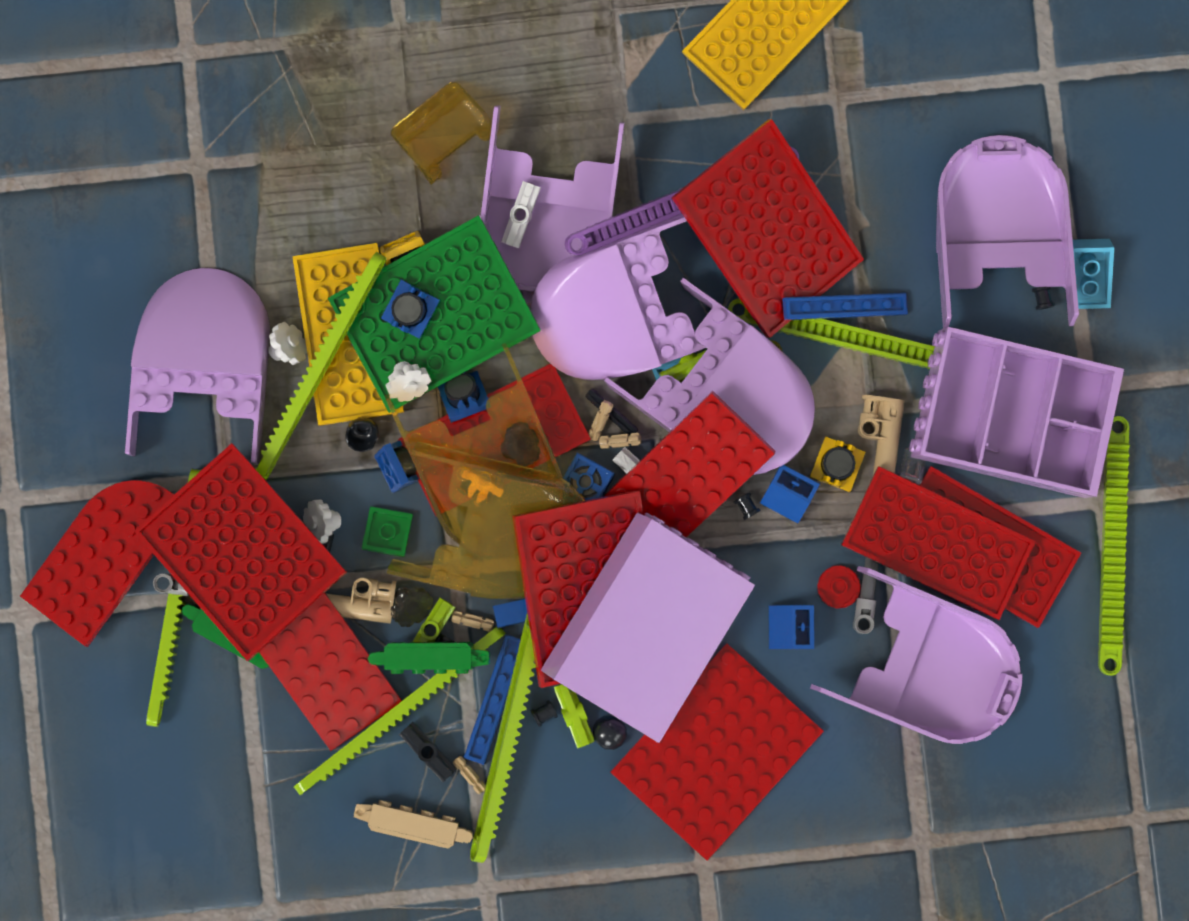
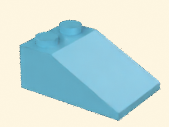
(1093, 272)

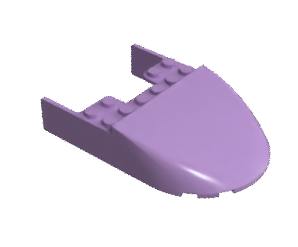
(1004, 209)
(558, 211)
(604, 311)
(201, 337)
(746, 375)
(946, 672)

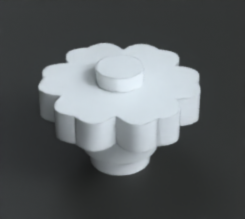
(287, 344)
(407, 381)
(321, 519)

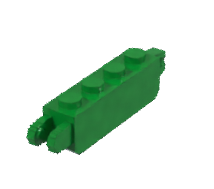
(205, 627)
(430, 656)

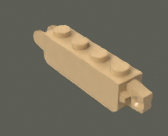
(412, 825)

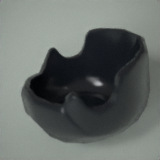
(361, 434)
(609, 732)

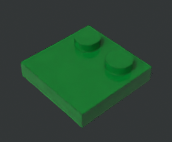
(387, 531)

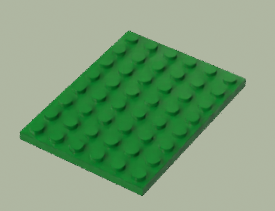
(474, 317)

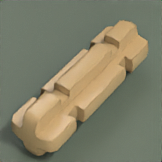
(600, 420)
(620, 440)
(472, 620)
(469, 774)

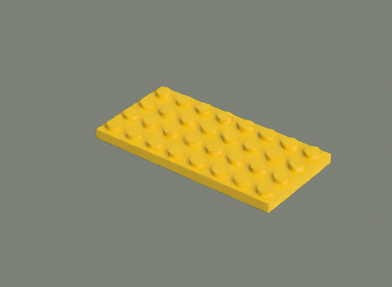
(756, 41)
(346, 386)

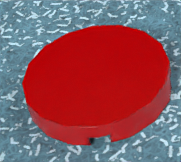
(838, 587)

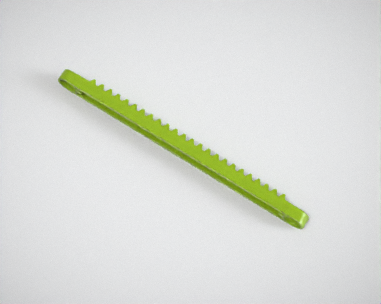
(852, 338)
(320, 365)
(1114, 549)
(166, 652)
(388, 719)
(504, 747)

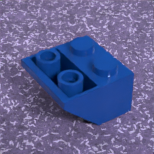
(789, 493)
(791, 627)

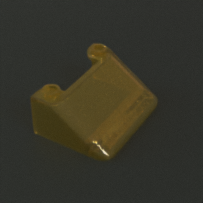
(440, 128)

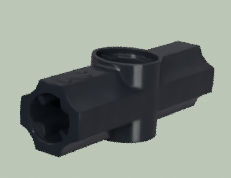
(417, 741)

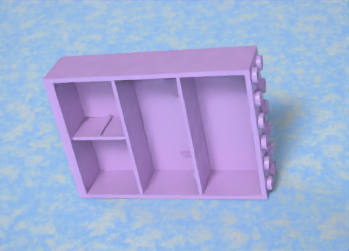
(1016, 412)
(648, 626)

